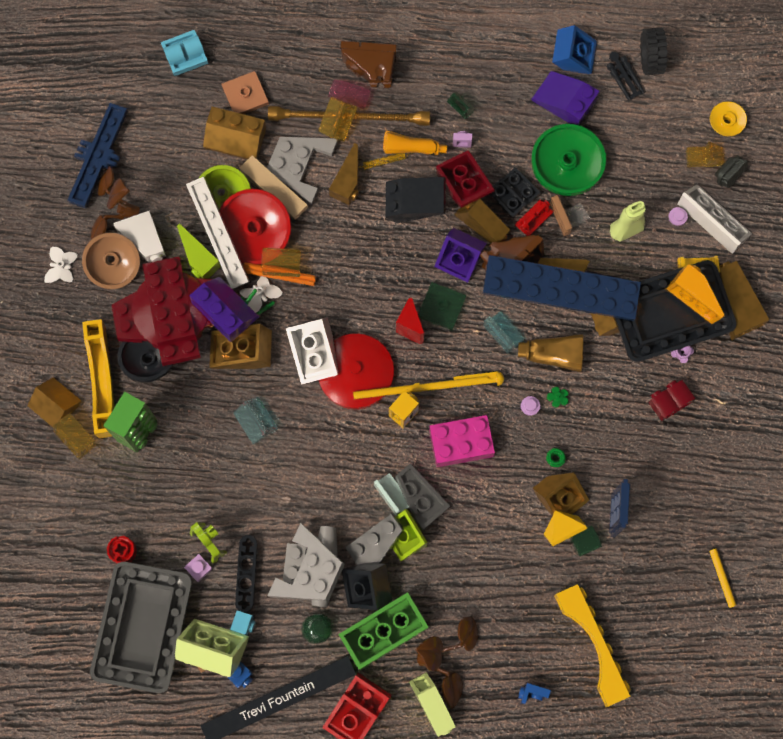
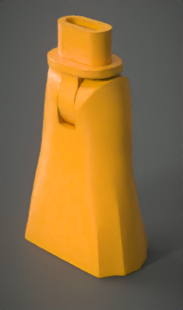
(400, 143)

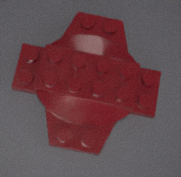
(163, 312)

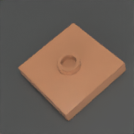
(245, 93)

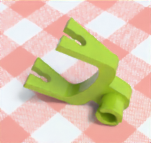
(206, 537)

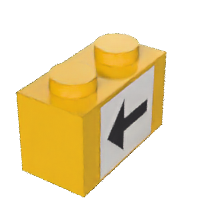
(404, 409)

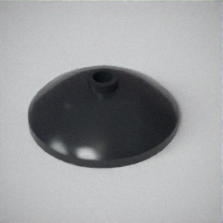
(133, 358)

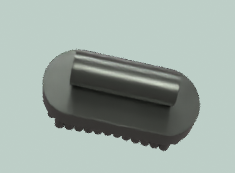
(731, 171)

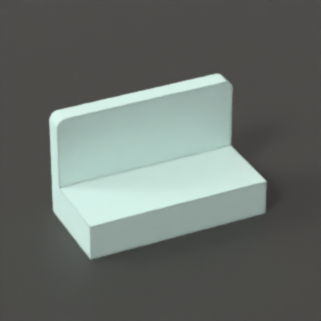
(391, 494)

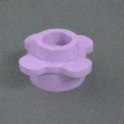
(683, 357)

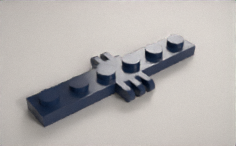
(97, 155)

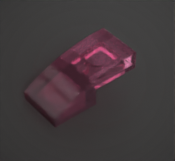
(349, 93)

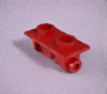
(534, 217)

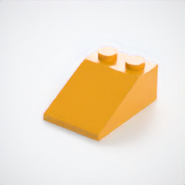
(695, 292)

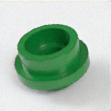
(555, 451)

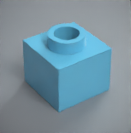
(243, 623)

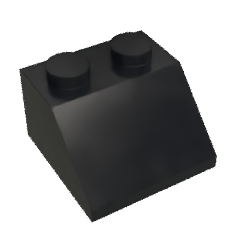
(367, 586)

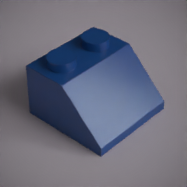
(574, 50)

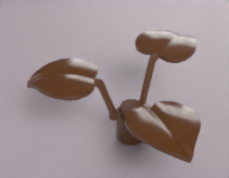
(116, 194)
(430, 657)

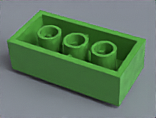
(131, 422)
(386, 618)

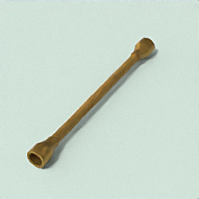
(421, 118)

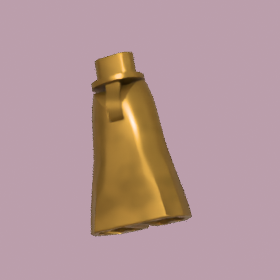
(559, 351)

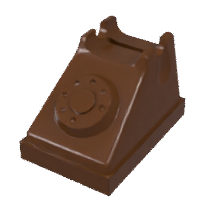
(370, 60)
(518, 248)

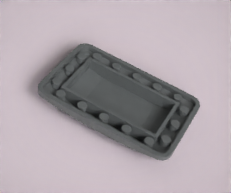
(141, 627)

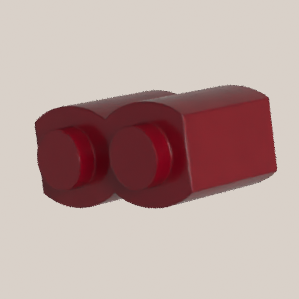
(671, 399)

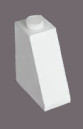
(143, 234)

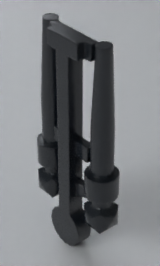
(628, 67)

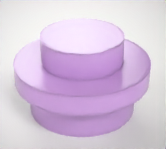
(678, 216)
(530, 406)

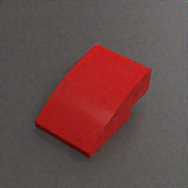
(357, 709)

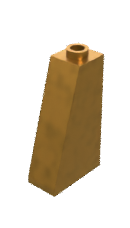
(743, 300)

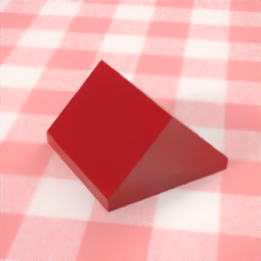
(409, 324)

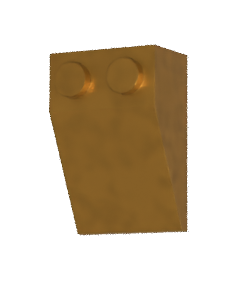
(246, 351)

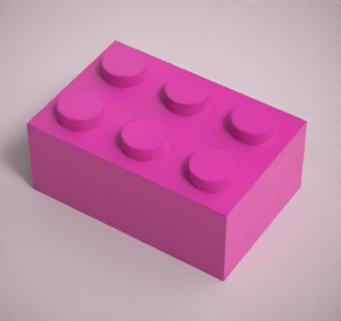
(461, 441)

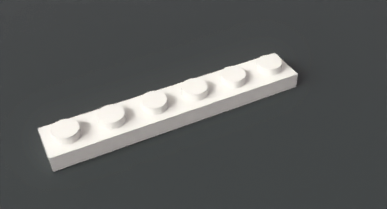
(217, 232)

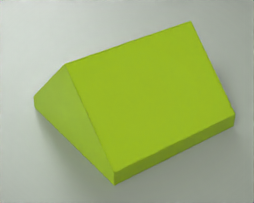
(411, 538)

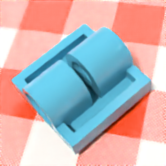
(184, 52)

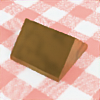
(53, 401)

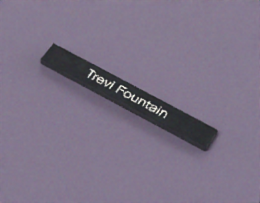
(278, 699)

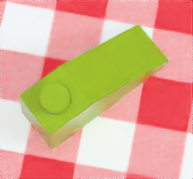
(200, 259)

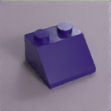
(460, 254)

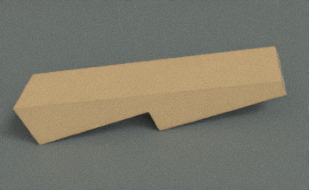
(267, 181)

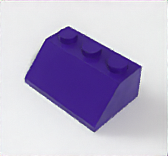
(223, 308)

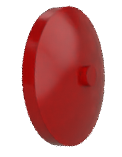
(256, 222)
(361, 366)

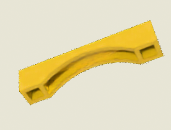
(100, 371)
(610, 684)

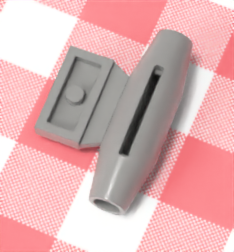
(295, 554)

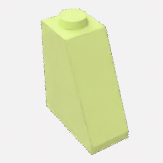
(432, 704)

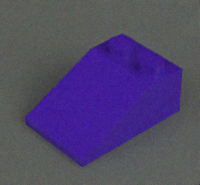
(566, 97)

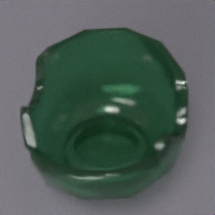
(316, 628)

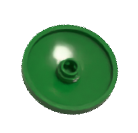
(568, 159)

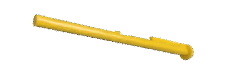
(459, 381)

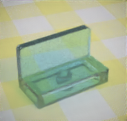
(503, 331)
(255, 419)

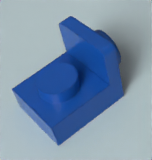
(241, 676)
(537, 693)

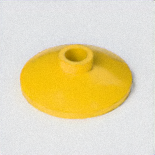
(731, 112)

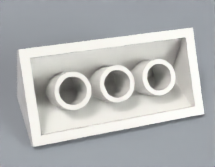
(714, 218)

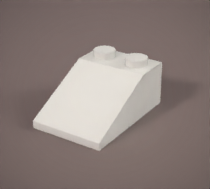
(313, 350)

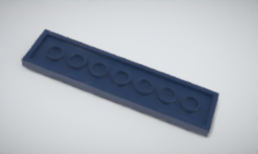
(561, 288)

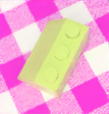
(211, 647)

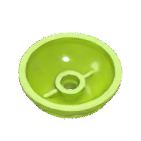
(224, 178)

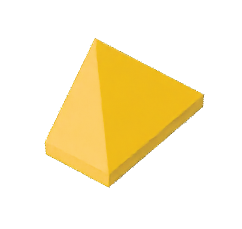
(562, 527)

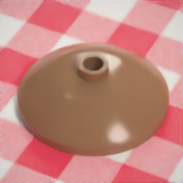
(106, 273)

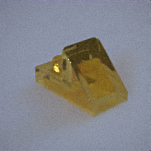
(706, 156)

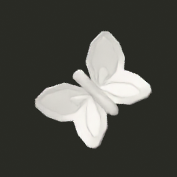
(61, 265)
(263, 289)

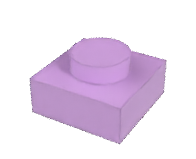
(462, 139)
(198, 568)

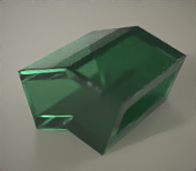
(469, 108)
(585, 541)

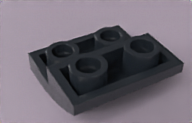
(514, 192)

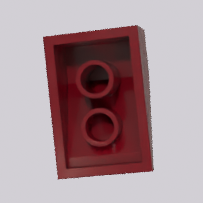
(464, 179)

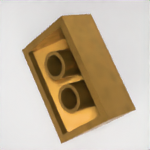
(234, 133)

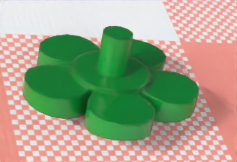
(558, 397)

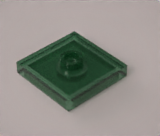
(441, 306)

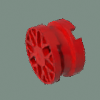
(121, 549)

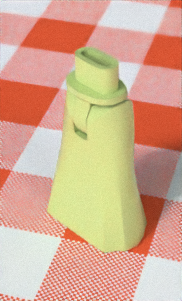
(630, 222)

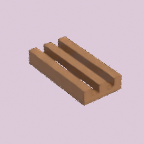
(560, 215)

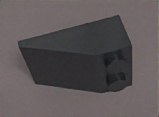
(415, 198)

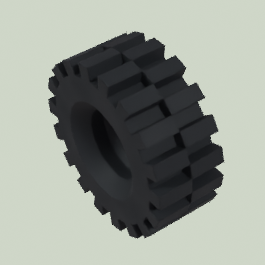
(653, 51)

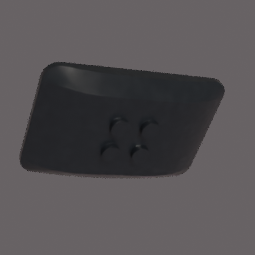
(669, 324)

